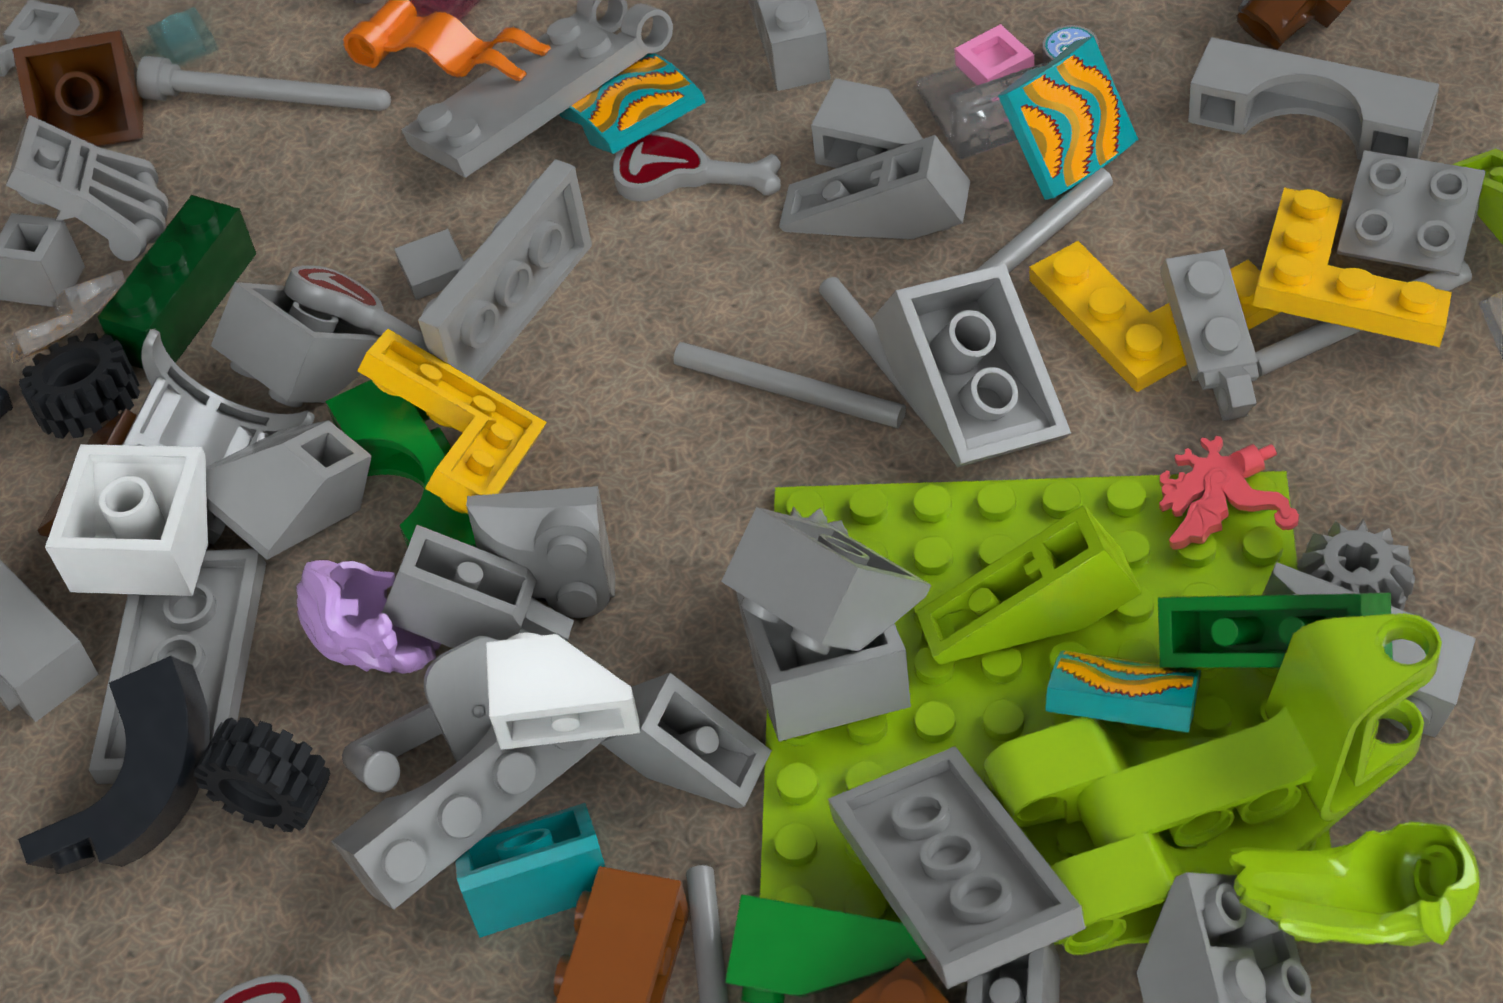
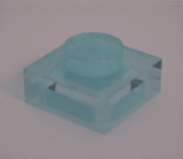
(182, 37)

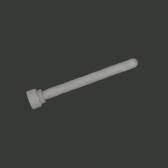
(161, 78)

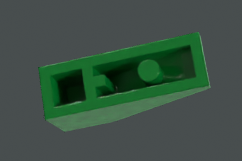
(810, 949)

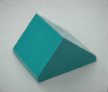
(529, 870)

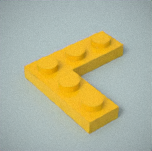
(1302, 283)
(1115, 323)
(492, 427)

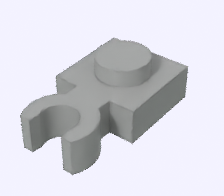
(34, 25)

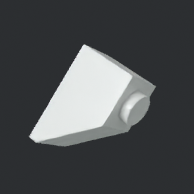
(553, 693)

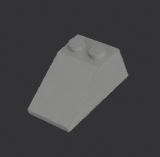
(971, 365)

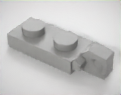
(1212, 329)

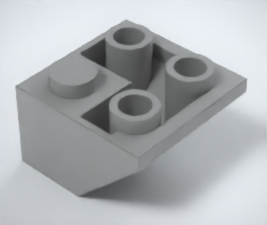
(288, 486)
(1218, 950)

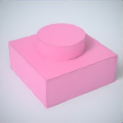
(992, 56)

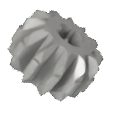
(1360, 562)

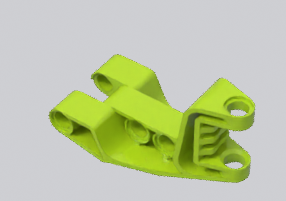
(1192, 800)

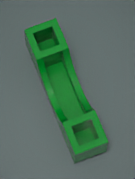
(403, 447)

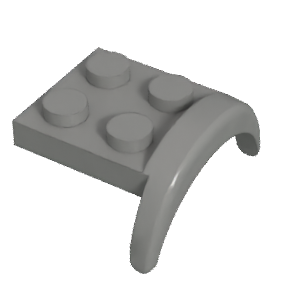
(190, 415)

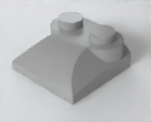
(556, 537)

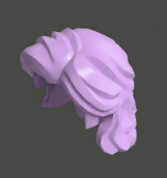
(345, 620)

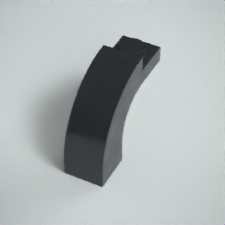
(156, 786)

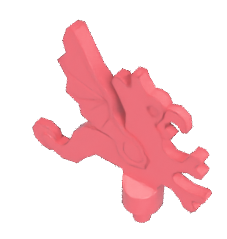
(1218, 480)

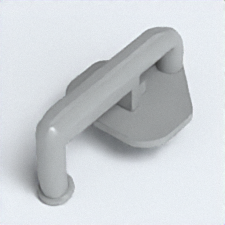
(456, 707)

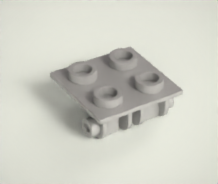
(1411, 212)

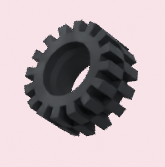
(79, 385)
(262, 774)

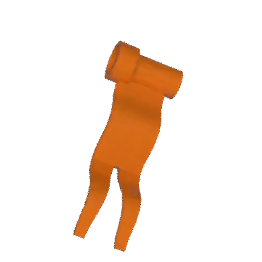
(438, 36)

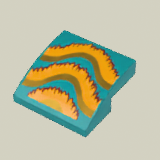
(635, 103)
(1068, 117)
(1123, 691)

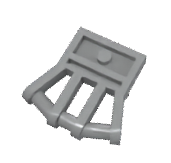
(96, 185)

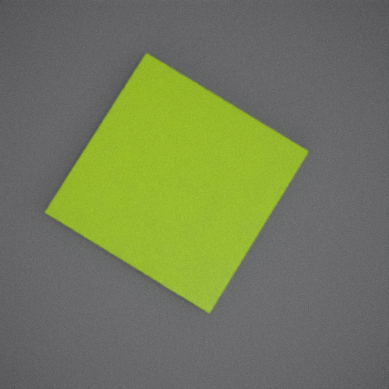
(988, 699)

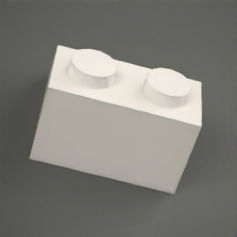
(132, 520)

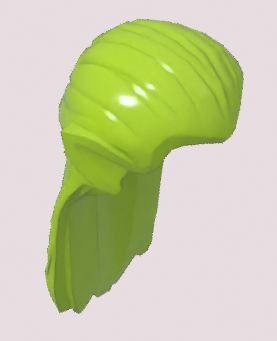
(1377, 890)

